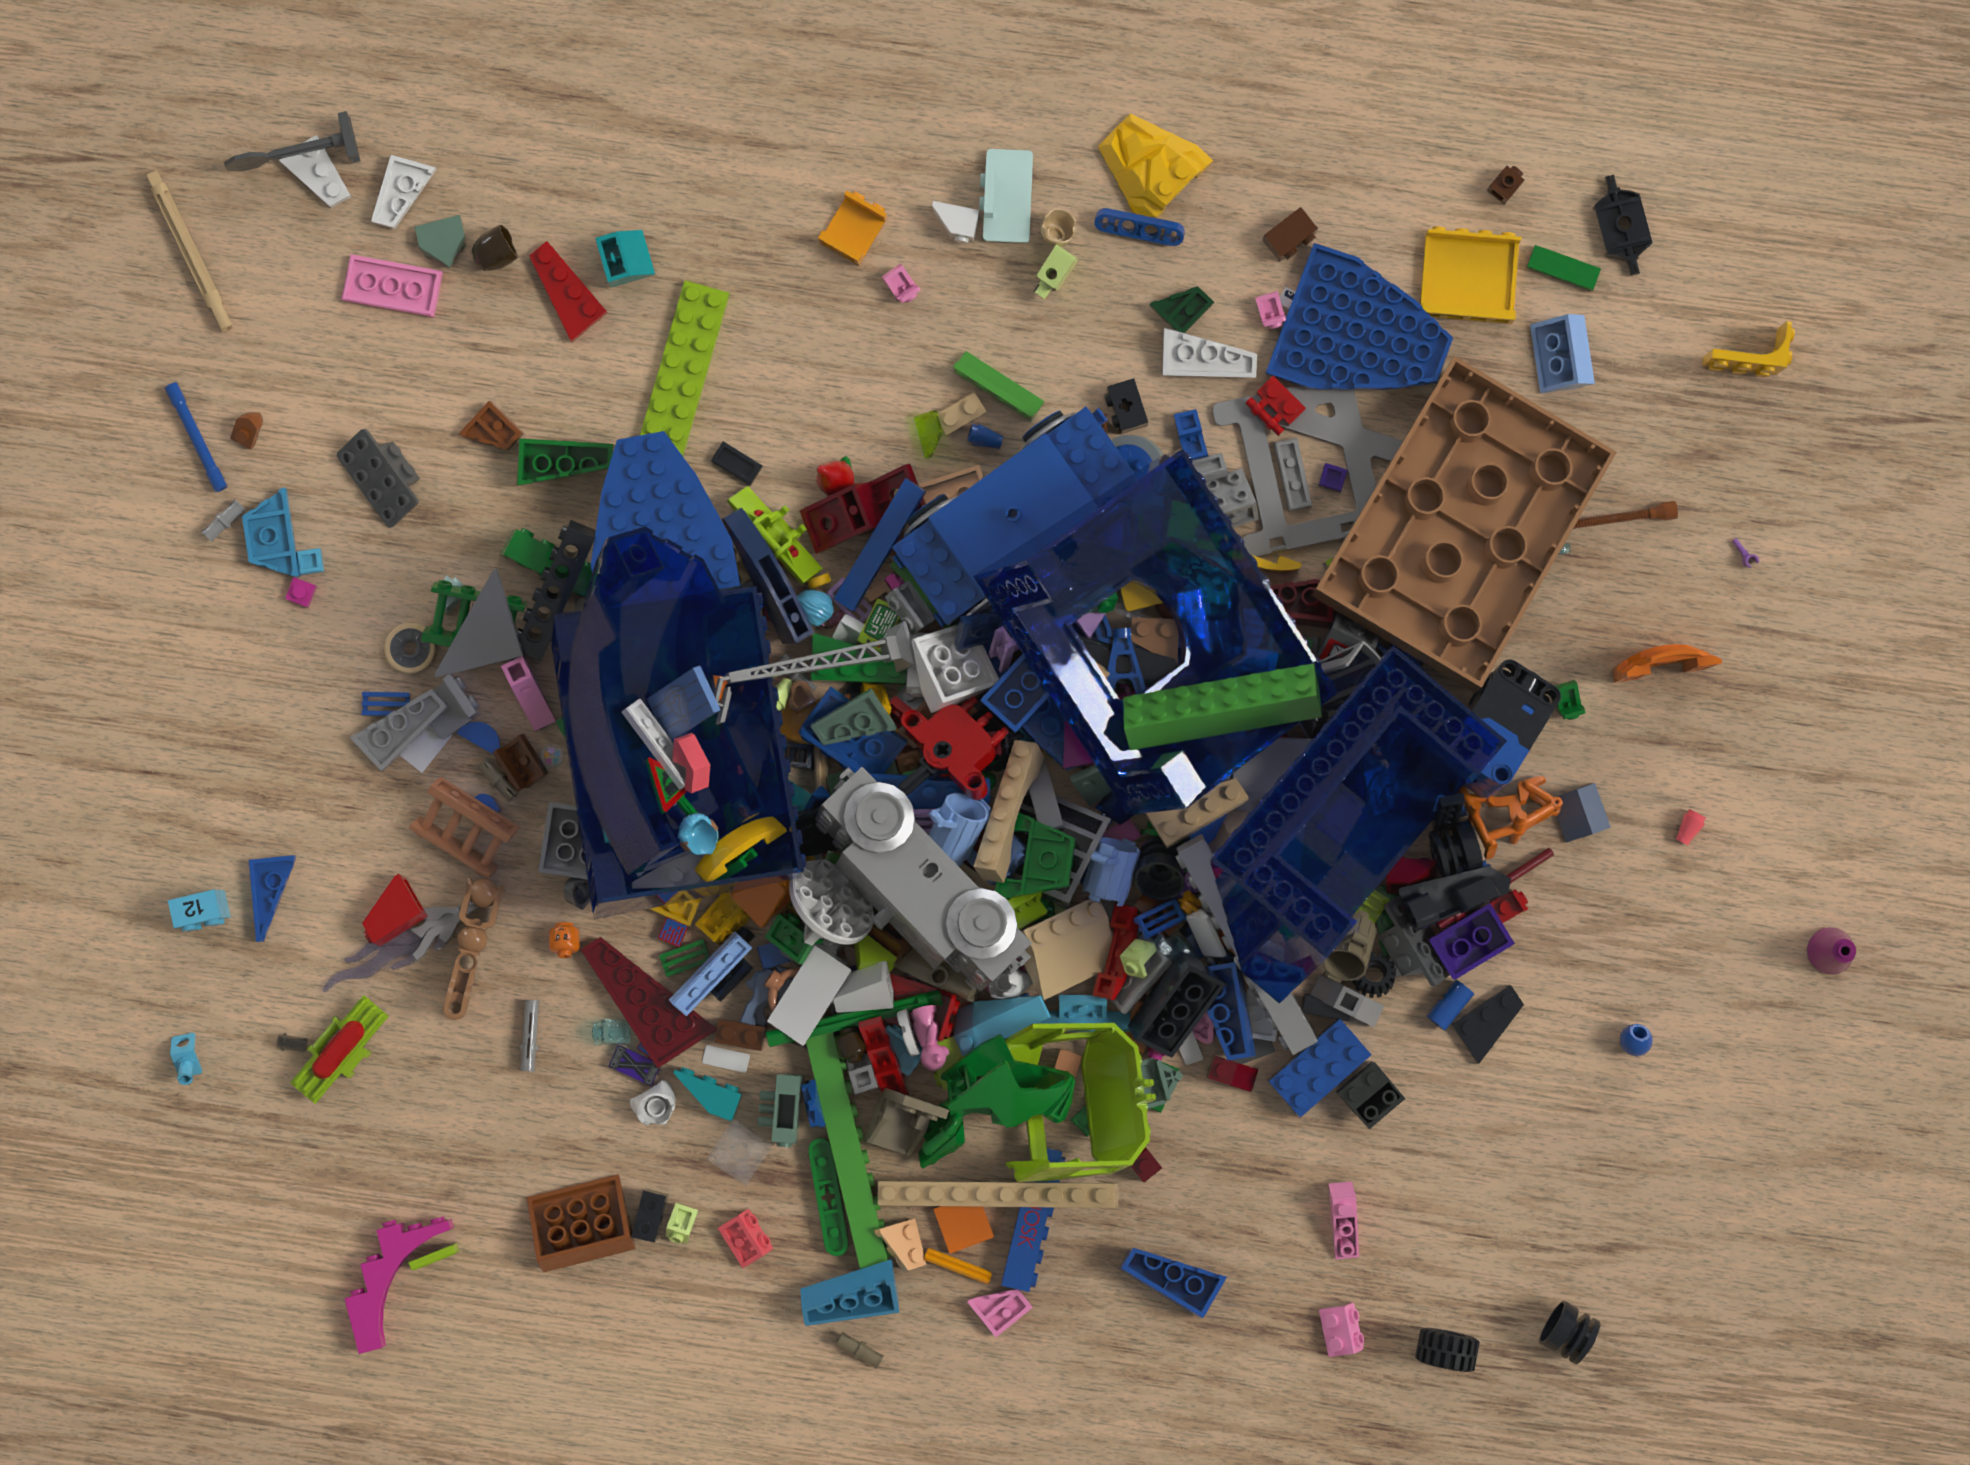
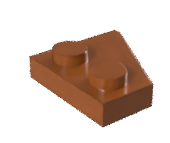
(492, 428)

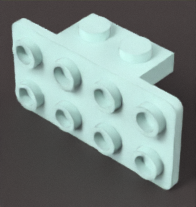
(1007, 195)

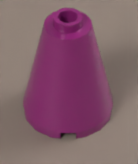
(1831, 950)

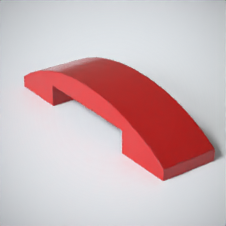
(1110, 983)

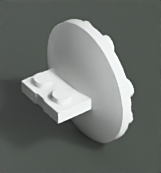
(830, 905)

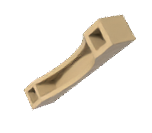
(995, 849)

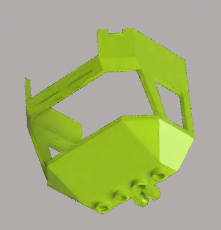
(1112, 1099)

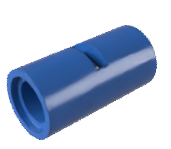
(1453, 1002)

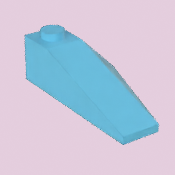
(994, 1017)

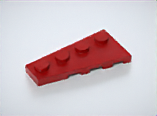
(570, 297)

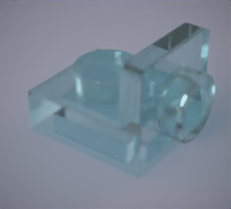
(611, 1032)

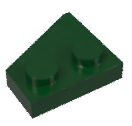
(1183, 308)

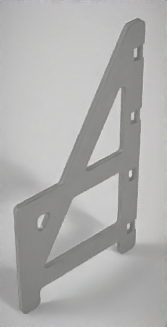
(1341, 429)

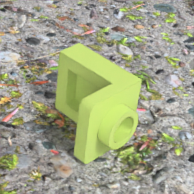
(1136, 956)

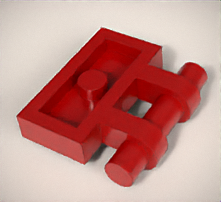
(1280, 401)

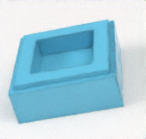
(310, 561)

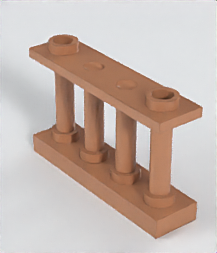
(476, 811)

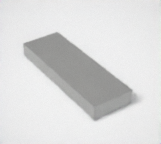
(1292, 474)

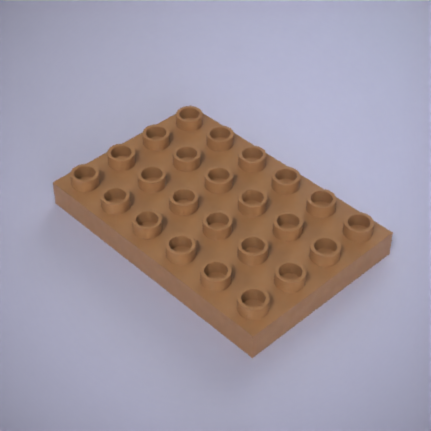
(1464, 524)

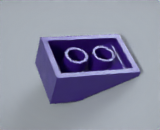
(1471, 941)

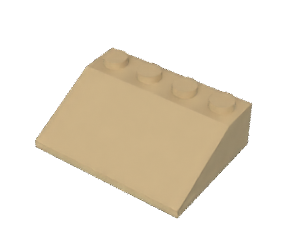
(1068, 948)

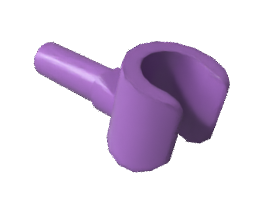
(1745, 554)

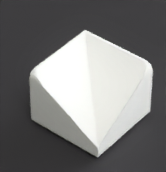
(848, 630)

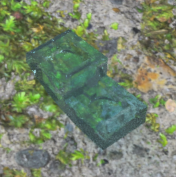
(1172, 948)

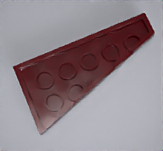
(646, 1005)

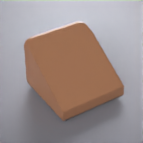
(1068, 1062)

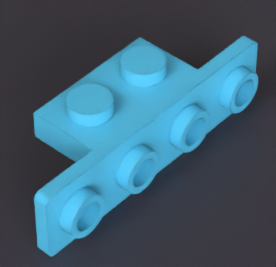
(1086, 1010)

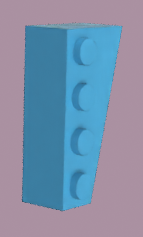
(851, 1296)

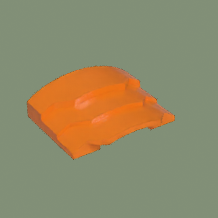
(1640, 663)

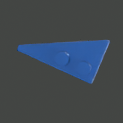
(267, 885)

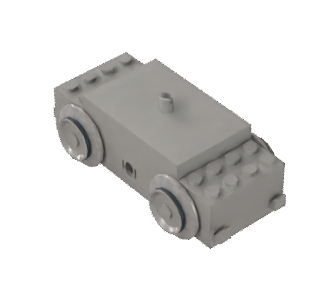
(918, 883)

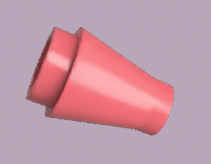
(1690, 826)

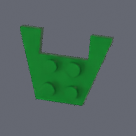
(1046, 860)

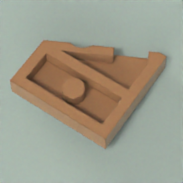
(1156, 635)

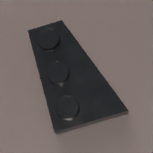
(1487, 1022)

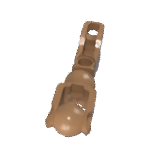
(471, 941)

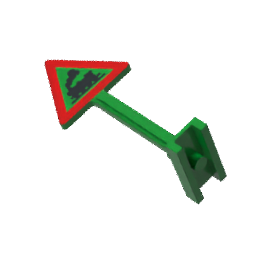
(668, 794)

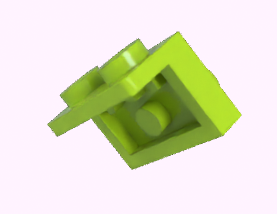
(1027, 909)

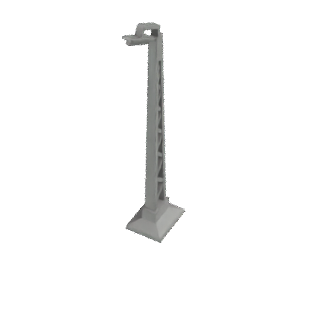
(894, 647)

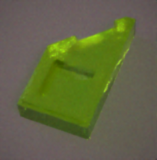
(929, 431)

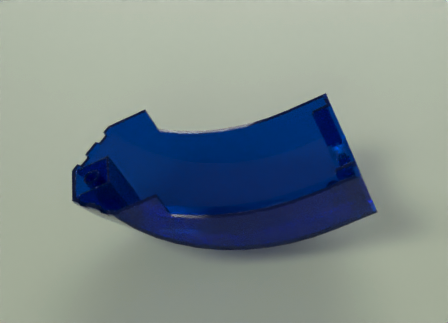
(633, 638)

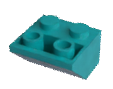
(625, 257)

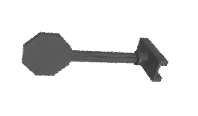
(344, 138)

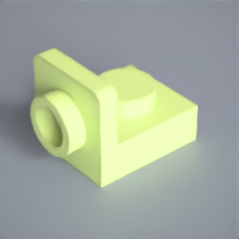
(681, 1223)

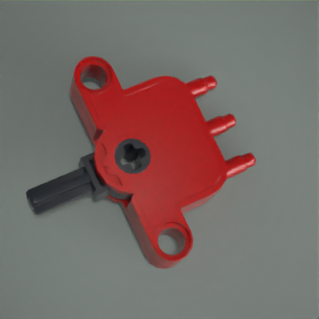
(952, 747)

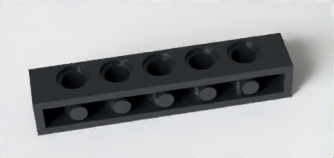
(582, 538)

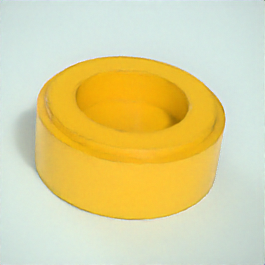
(819, 581)

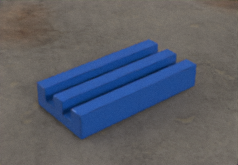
(365, 703)
(1143, 927)

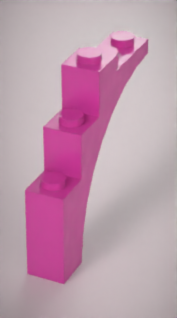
(367, 1307)

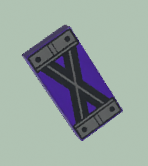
(634, 1065)

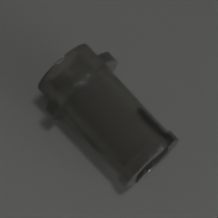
(292, 1043)

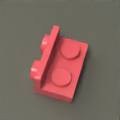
(745, 1238)

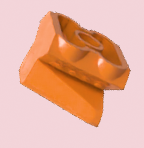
(763, 901)

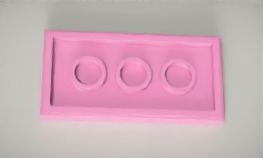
(392, 286)

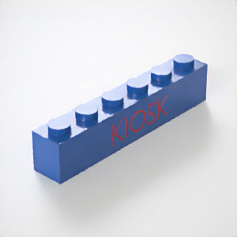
(1026, 1240)

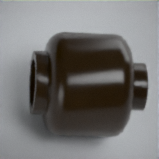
(850, 1045)

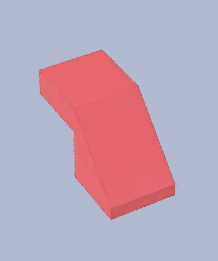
(689, 754)

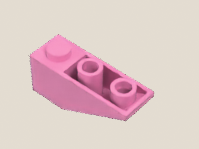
(528, 692)
(1344, 1220)

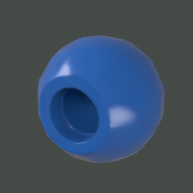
(1636, 1040)

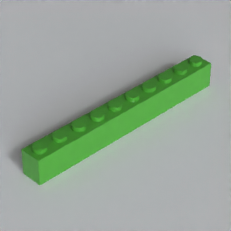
(847, 1149)

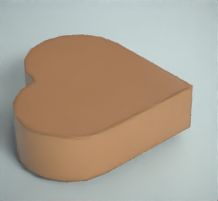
(801, 696)

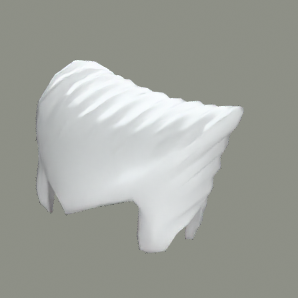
(1010, 986)
(655, 1104)

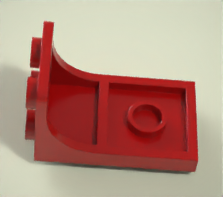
(906, 987)

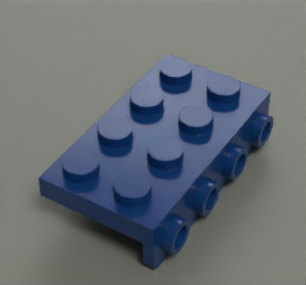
(871, 752)

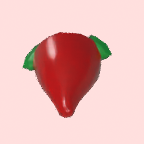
(835, 476)

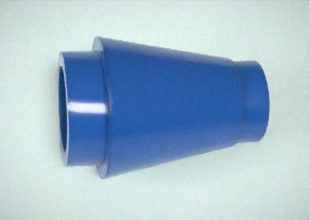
(984, 437)

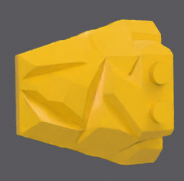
(1151, 164)

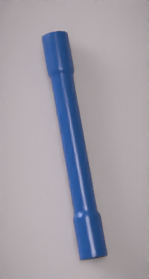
(179, 403)

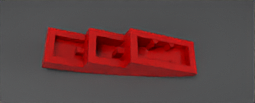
(882, 1055)

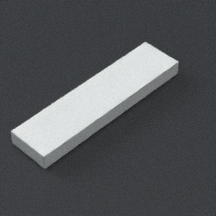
(655, 739)

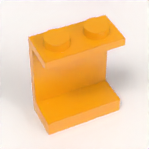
(854, 227)

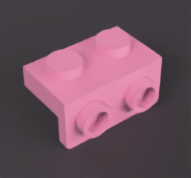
(1341, 1330)

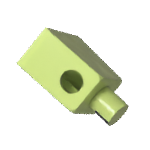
(1060, 261)

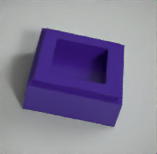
(1332, 477)

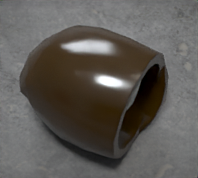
(494, 249)

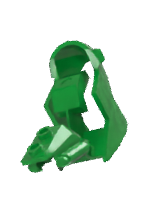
(999, 1093)

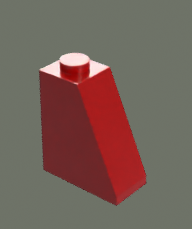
(393, 912)

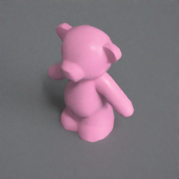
(927, 1032)

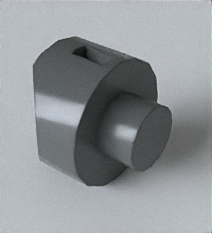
(577, 892)

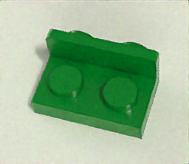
(788, 936)

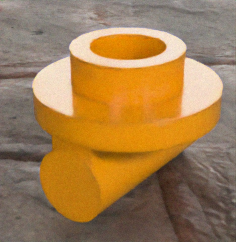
(1189, 903)

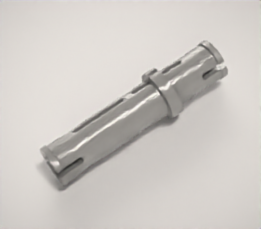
(531, 1006)

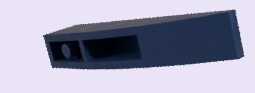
(769, 579)

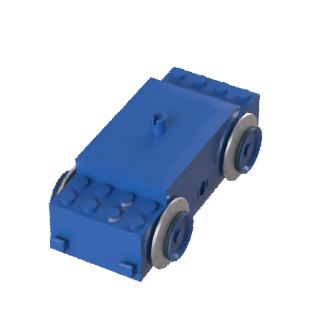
(1053, 474)

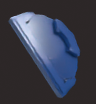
(481, 735)

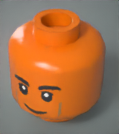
(564, 939)

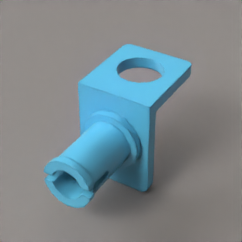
(185, 1058)

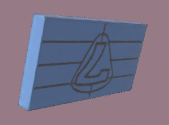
(684, 703)

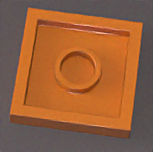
(963, 1226)

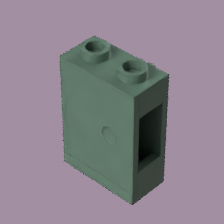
(785, 1109)

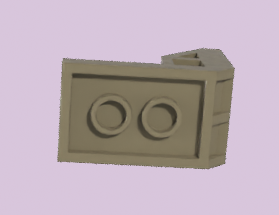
(901, 1121)

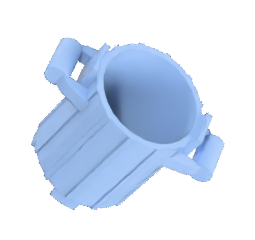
(959, 825)
(1111, 870)

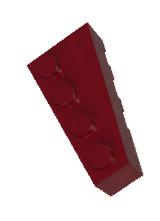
(1301, 605)

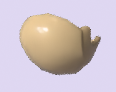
(1058, 227)

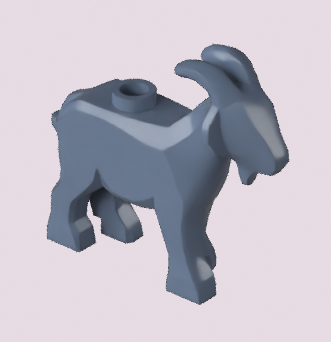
(754, 1008)

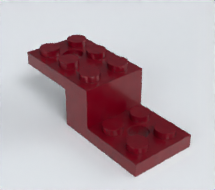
(853, 509)

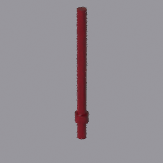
(1514, 875)

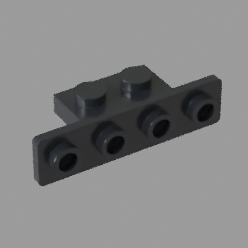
(737, 974)

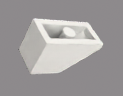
(957, 221)

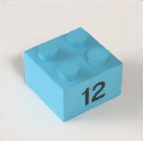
(199, 909)

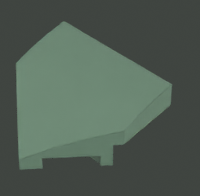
(442, 239)
(1164, 1080)

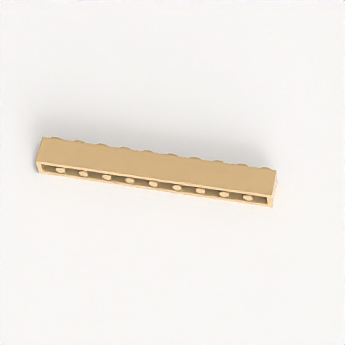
(998, 1194)

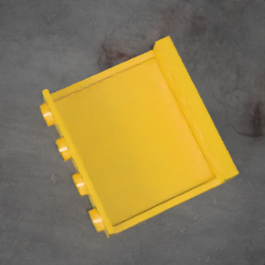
(1470, 275)

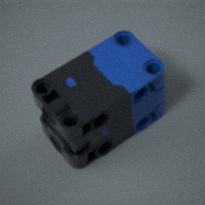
(1516, 710)

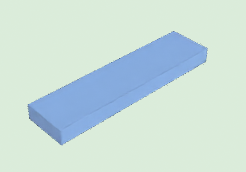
(710, 973)

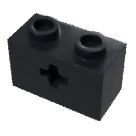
(1128, 393)
(650, 1215)

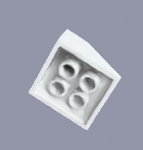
(950, 674)

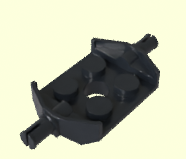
(1623, 243)

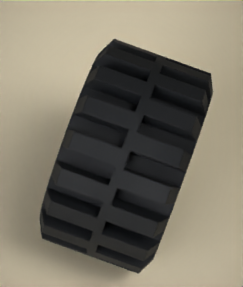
(1447, 1349)

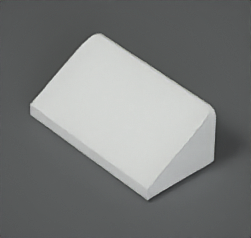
(1205, 934)

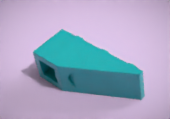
(713, 1097)

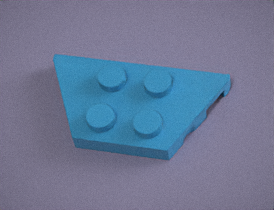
(271, 535)

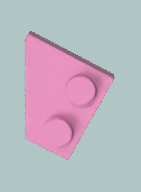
(1000, 1309)

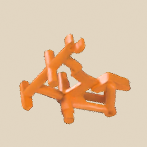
(1519, 819)

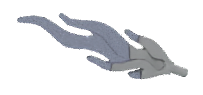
(440, 923)

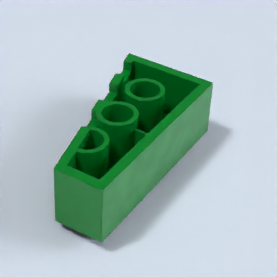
(556, 459)
(535, 556)
(871, 672)

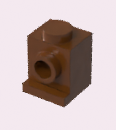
(1503, 191)

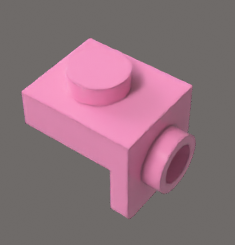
(901, 284)
(1270, 309)

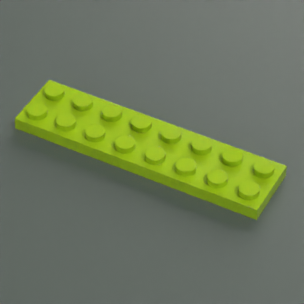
(685, 363)

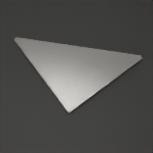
(486, 633)

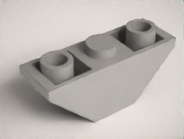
(1347, 1000)

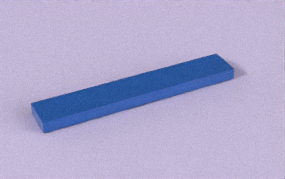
(880, 544)

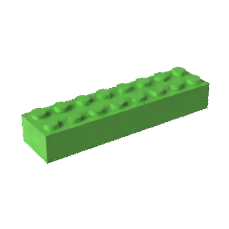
(1222, 707)

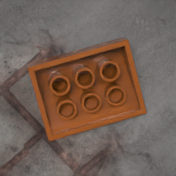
(580, 1223)

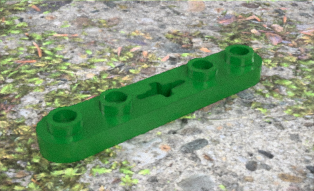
(832, 1219)

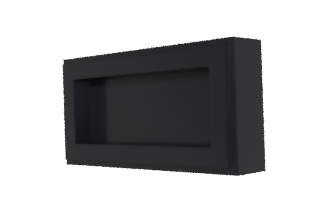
(736, 463)

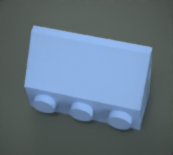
(1562, 353)

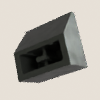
(1370, 1095)

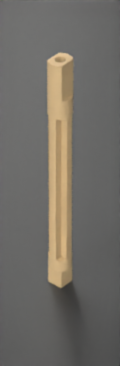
(189, 250)

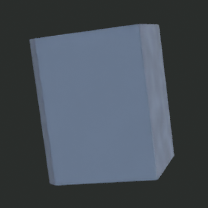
(1582, 813)

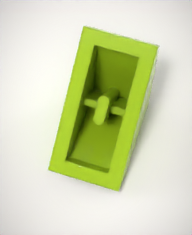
(871, 952)

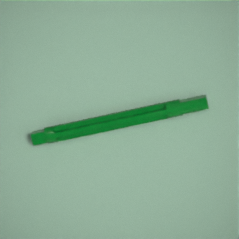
(851, 1019)

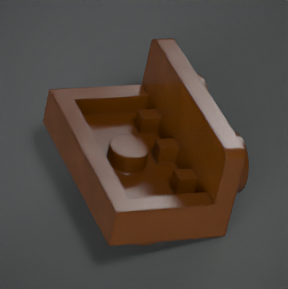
(520, 763)

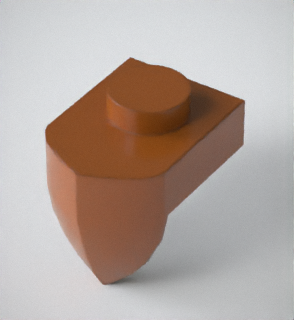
(247, 429)

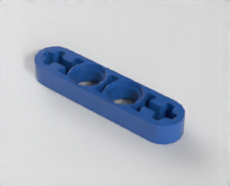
(1138, 230)

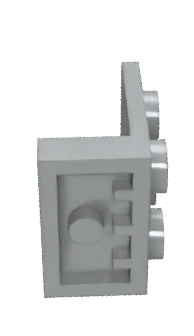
(1235, 497)

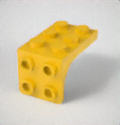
(1760, 364)

